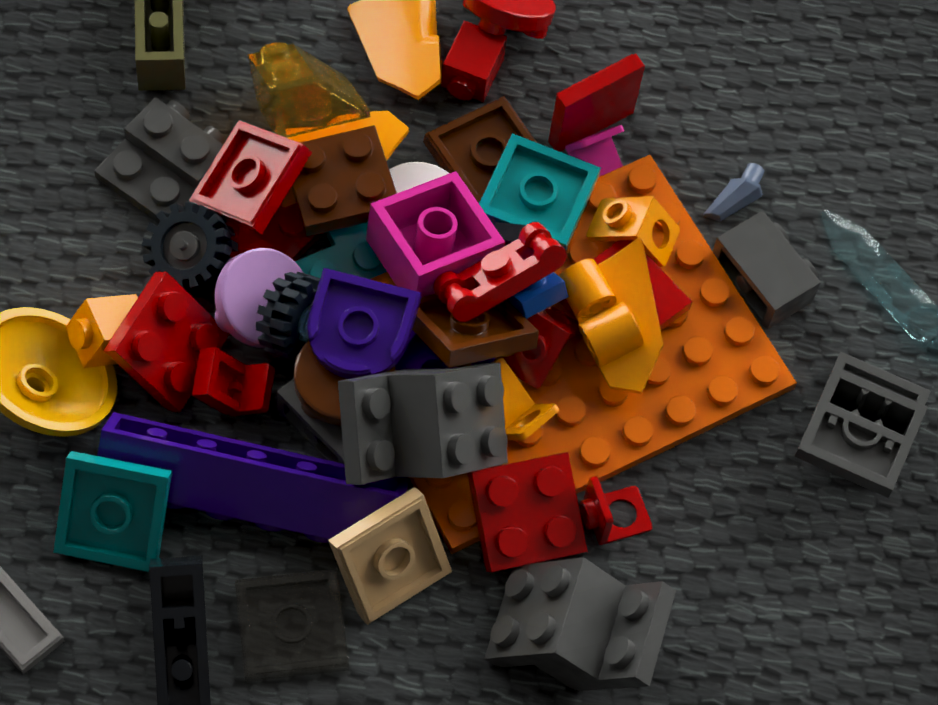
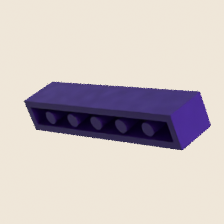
(248, 479)

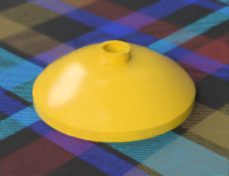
(44, 378)

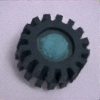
(287, 315)

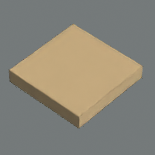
(390, 555)

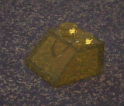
(301, 91)

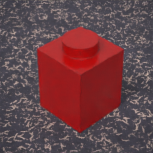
(473, 62)

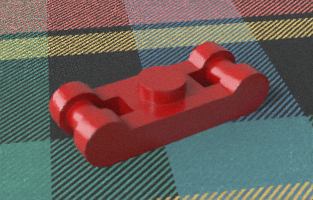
(500, 273)

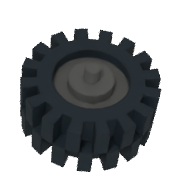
(190, 246)

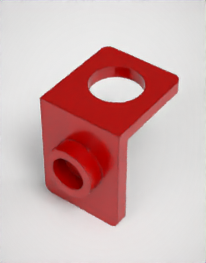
(535, 364)
(597, 514)

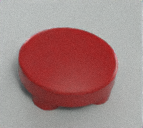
(525, 16)

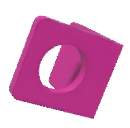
(598, 150)

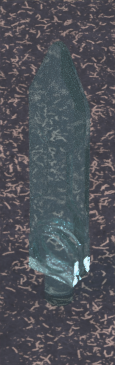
(883, 278)

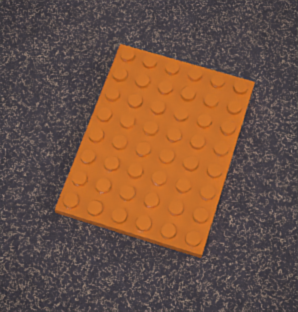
(707, 373)

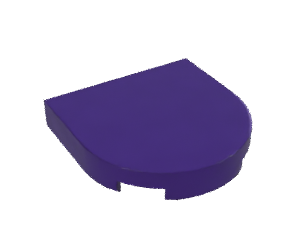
(360, 324)

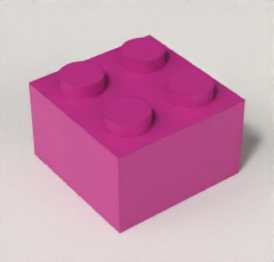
(430, 232)

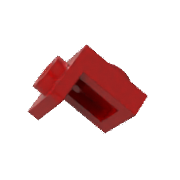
(231, 385)

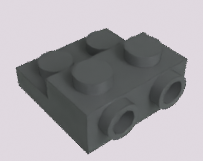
(160, 158)

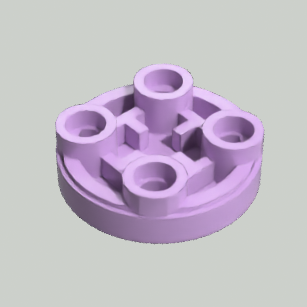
(242, 288)

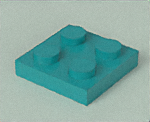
(539, 187)
(111, 511)

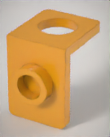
(632, 219)
(520, 411)

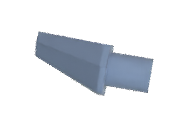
(737, 193)

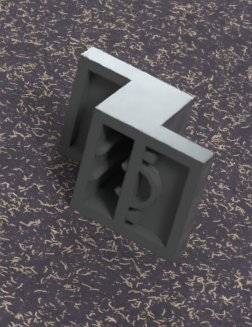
(422, 423)
(864, 424)
(580, 625)

